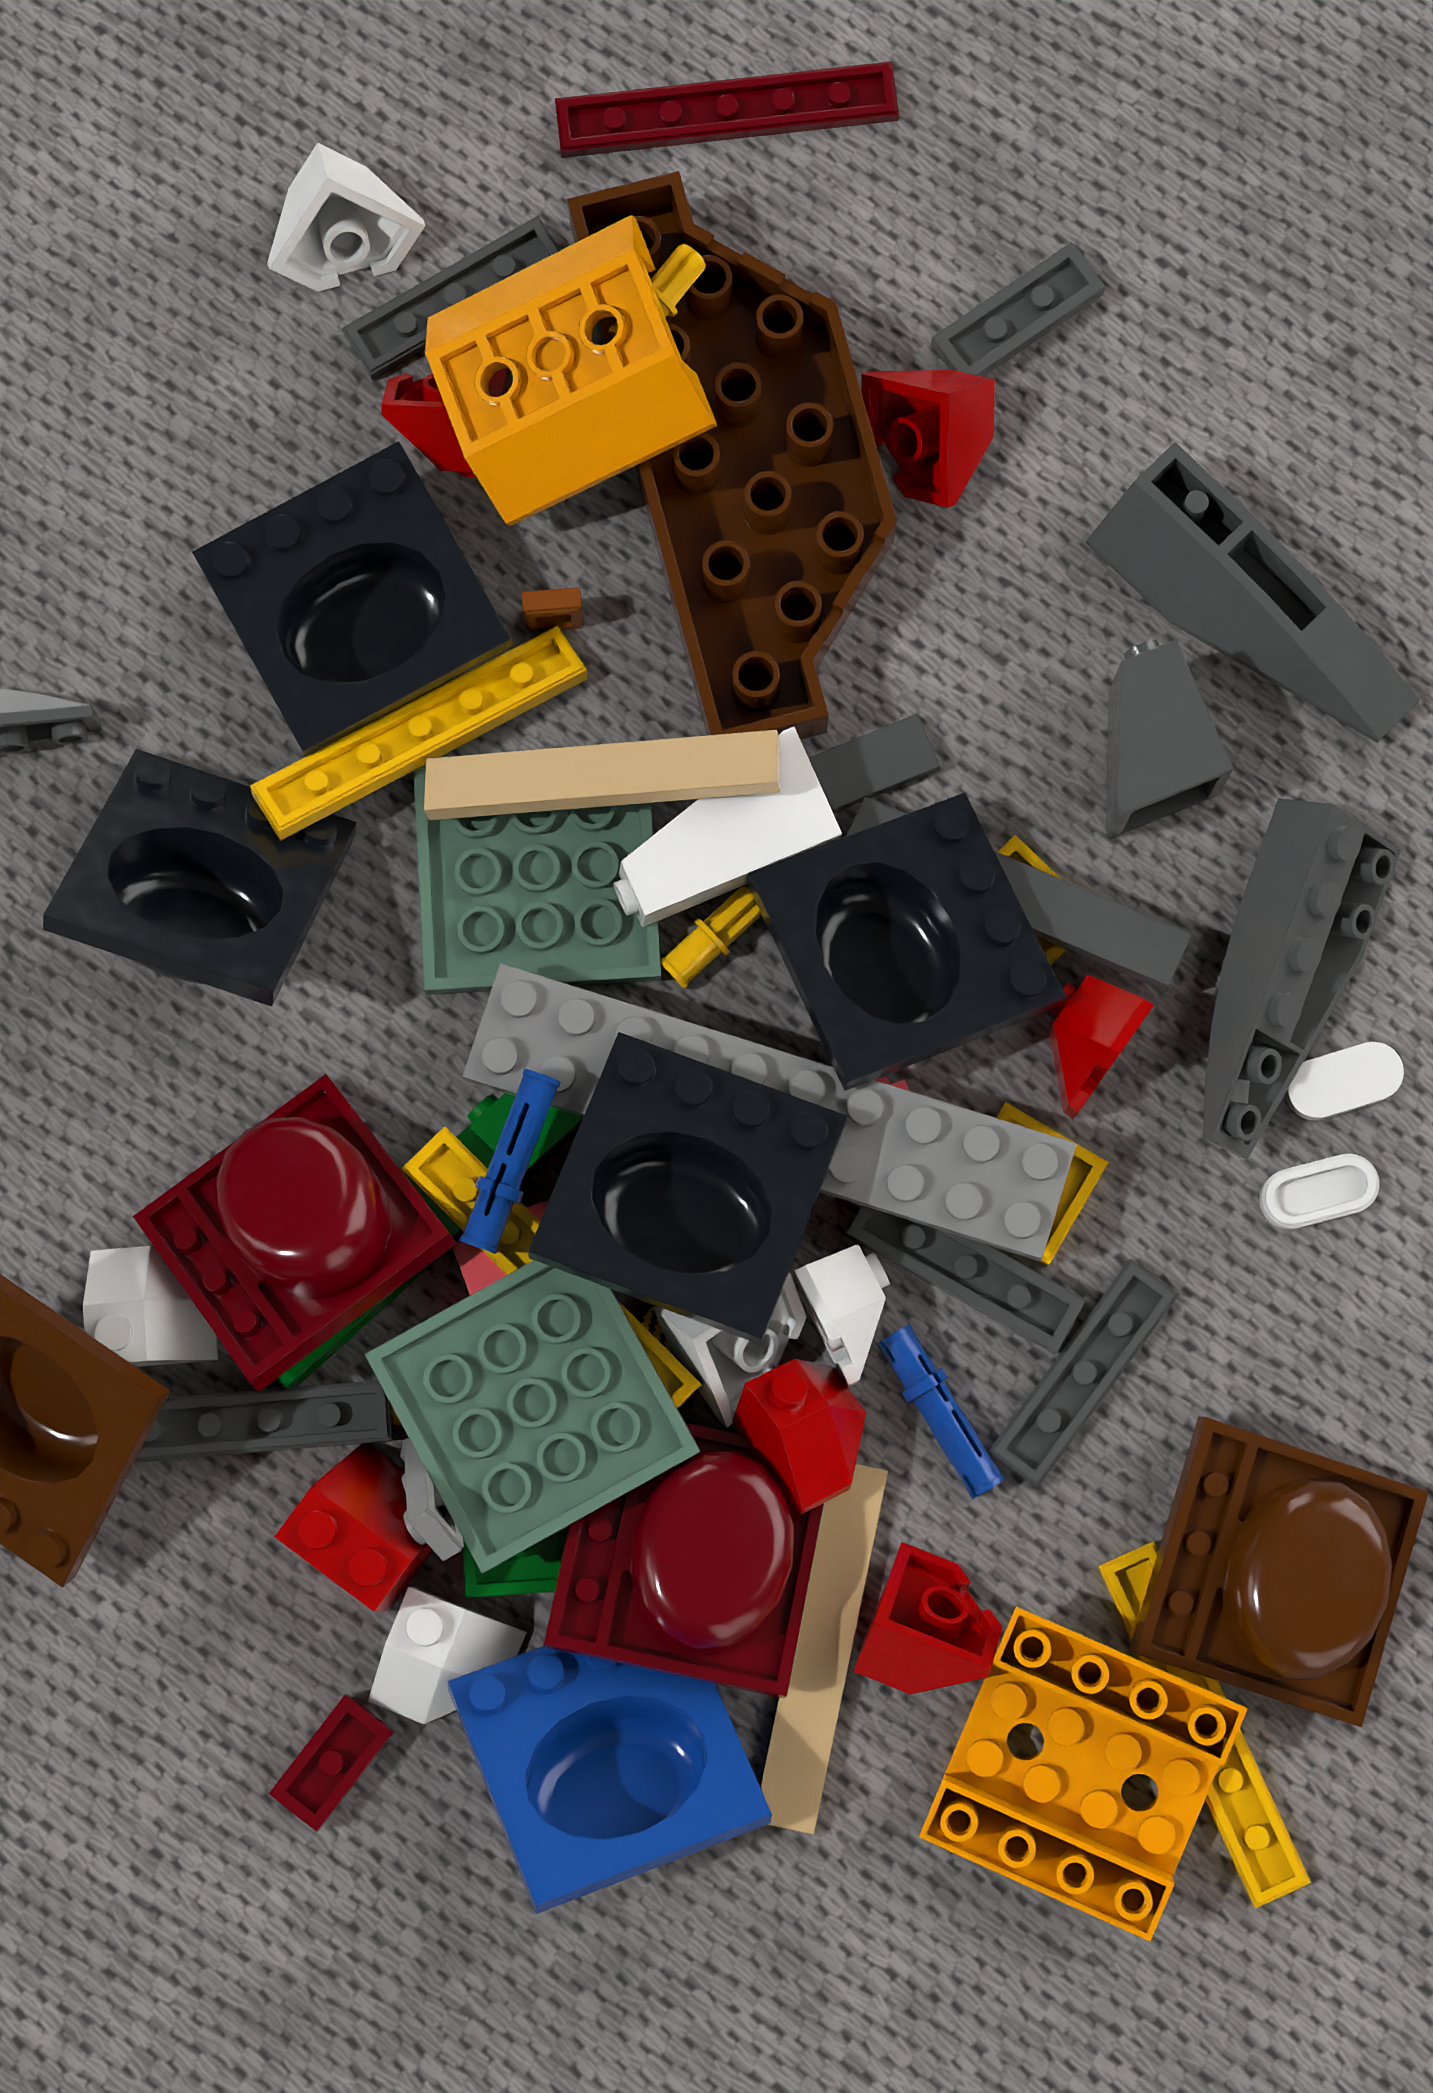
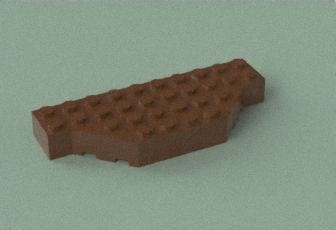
(779, 505)

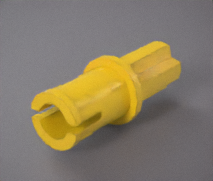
(674, 279)
(711, 937)

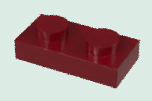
(331, 1762)

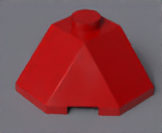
(422, 418)
(932, 426)
(1090, 1036)
(803, 1430)
(927, 1627)

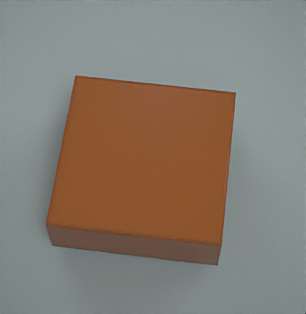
(553, 608)

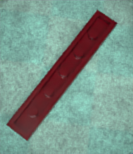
(726, 109)

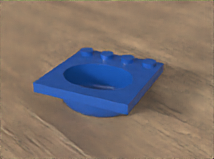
(603, 1768)

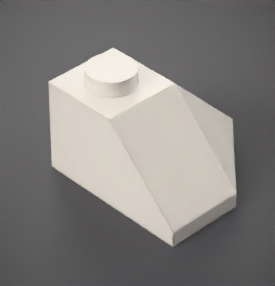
(340, 222)
(845, 1305)
(143, 1310)
(728, 1361)
(432, 1645)

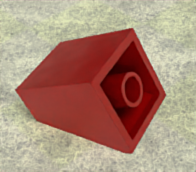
(356, 1529)

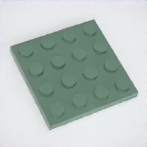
(530, 897)
(531, 1407)

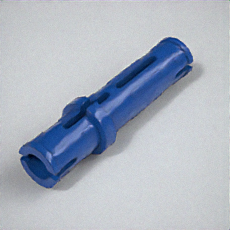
(510, 1161)
(935, 1402)

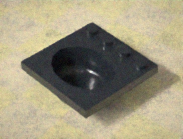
(352, 590)
(197, 880)
(905, 940)
(688, 1187)

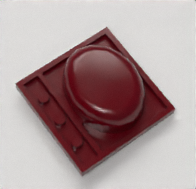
(293, 1232)
(691, 1573)

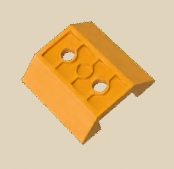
(572, 404)
(1062, 1813)

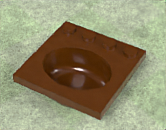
(66, 1432)
(1279, 1571)

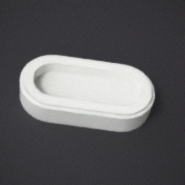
(1345, 1081)
(1319, 1191)

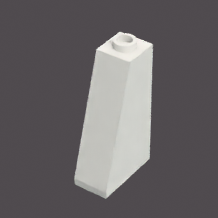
(725, 839)

